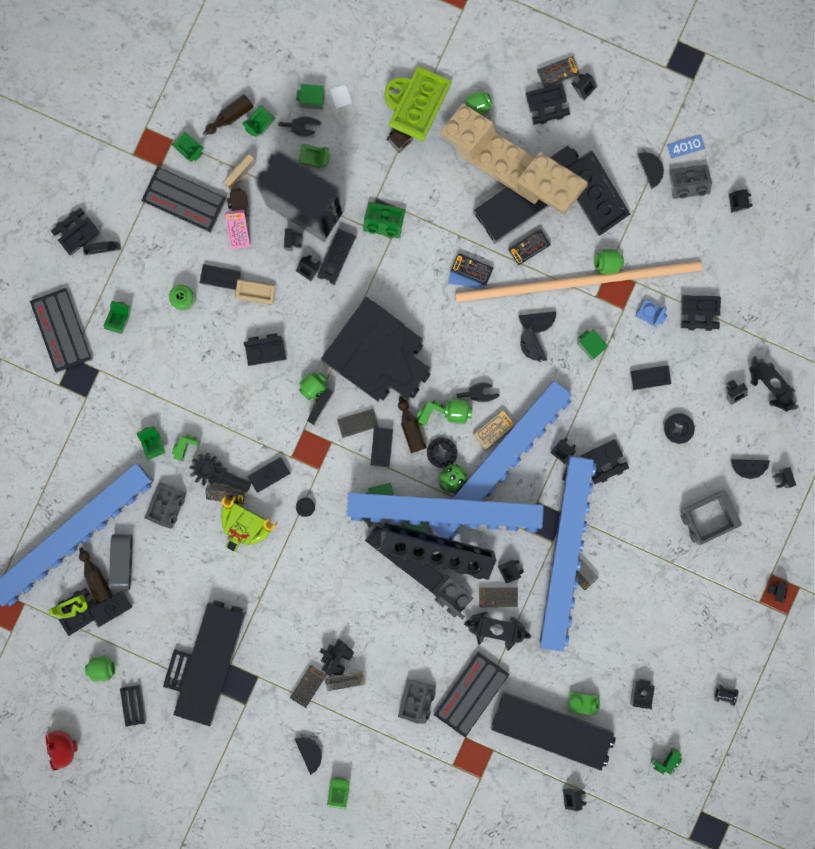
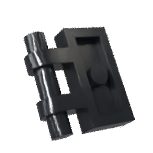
(545, 98)
(78, 235)
(700, 306)
(603, 455)
(79, 621)

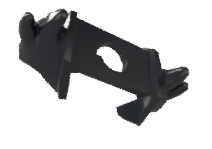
(765, 372)
(512, 632)

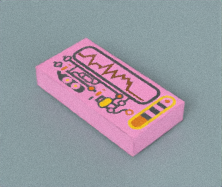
(237, 229)

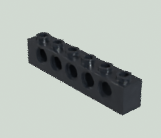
(448, 548)

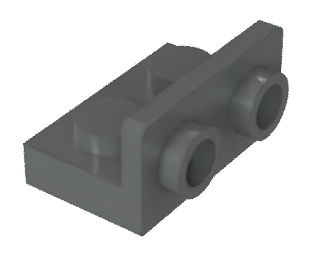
(690, 181)
(165, 506)
(451, 595)
(417, 702)

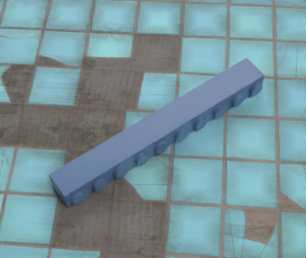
(509, 450)
(444, 510)
(72, 533)
(566, 553)

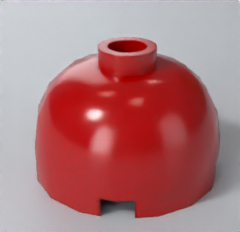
(60, 749)

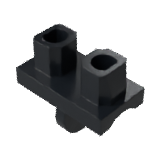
(332, 657)

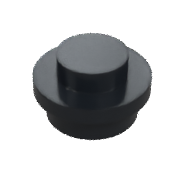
(305, 507)

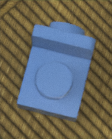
(651, 313)

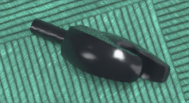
(298, 124)
(476, 394)

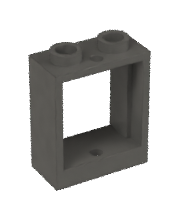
(728, 508)

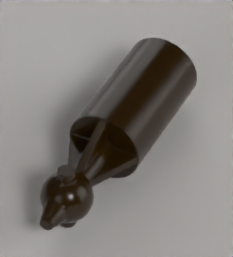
(230, 114)
(411, 428)
(94, 578)

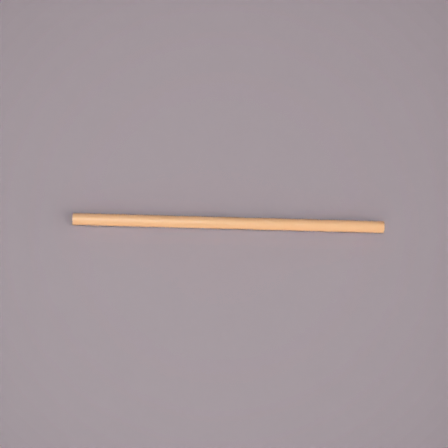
(578, 281)

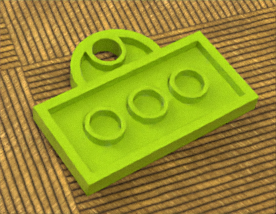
(416, 102)

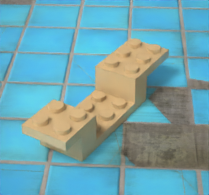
(518, 170)

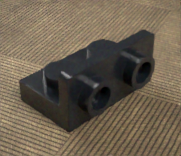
(265, 350)

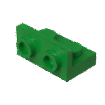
(384, 220)

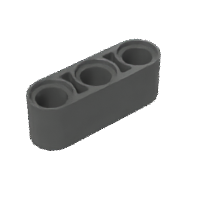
(120, 562)

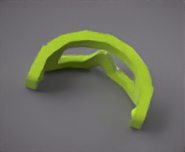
(57, 610)

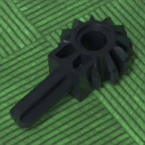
(217, 474)

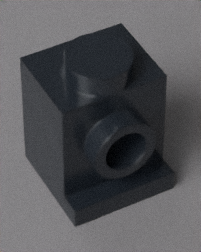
(637, 700)

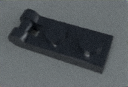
(337, 256)

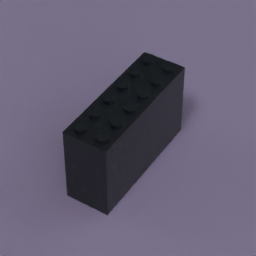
(300, 195)

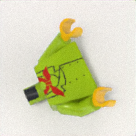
(243, 525)

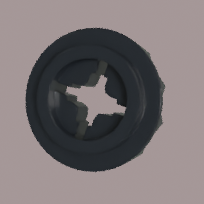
(680, 419)
(433, 449)

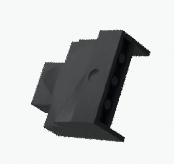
(377, 353)

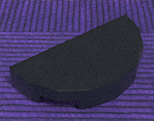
(652, 168)
(101, 247)
(539, 321)
(531, 346)
(749, 468)
(310, 752)

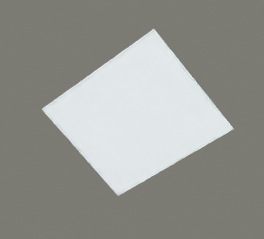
(340, 96)

